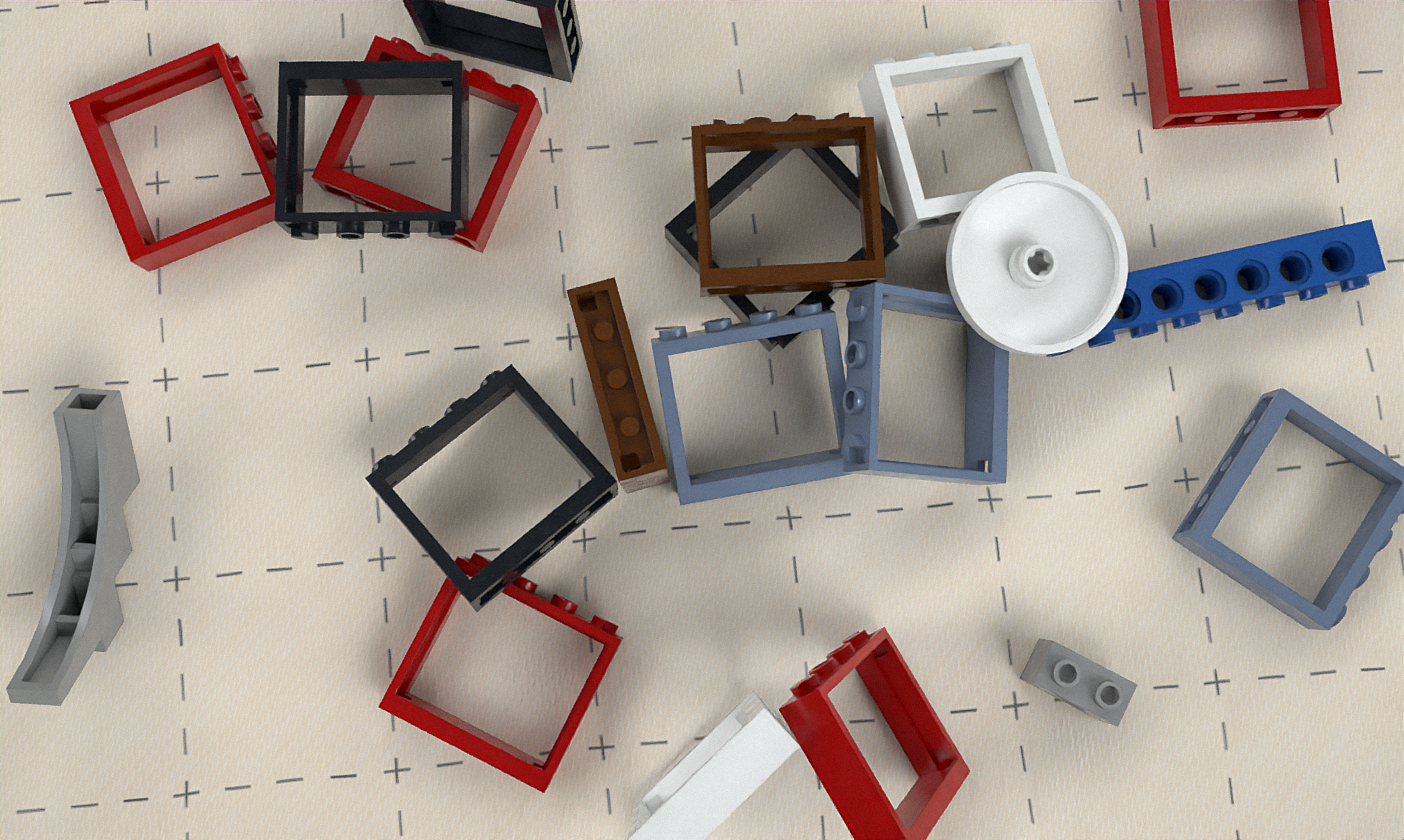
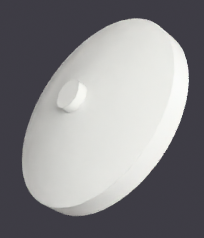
(1037, 263)

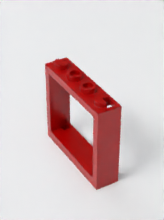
(146, 89)
(519, 99)
(1173, 111)
(468, 737)
(839, 759)

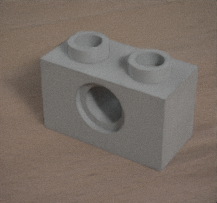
(1078, 681)

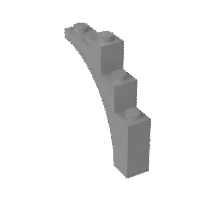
(93, 544)

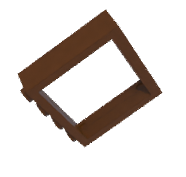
(797, 133)
(618, 385)

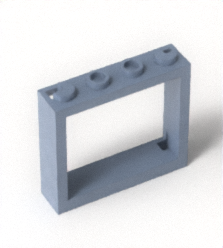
(985, 390)
(1234, 470)
(764, 474)

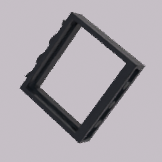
(543, 51)
(367, 78)
(736, 181)
(540, 538)

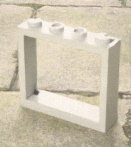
(893, 150)
(715, 775)

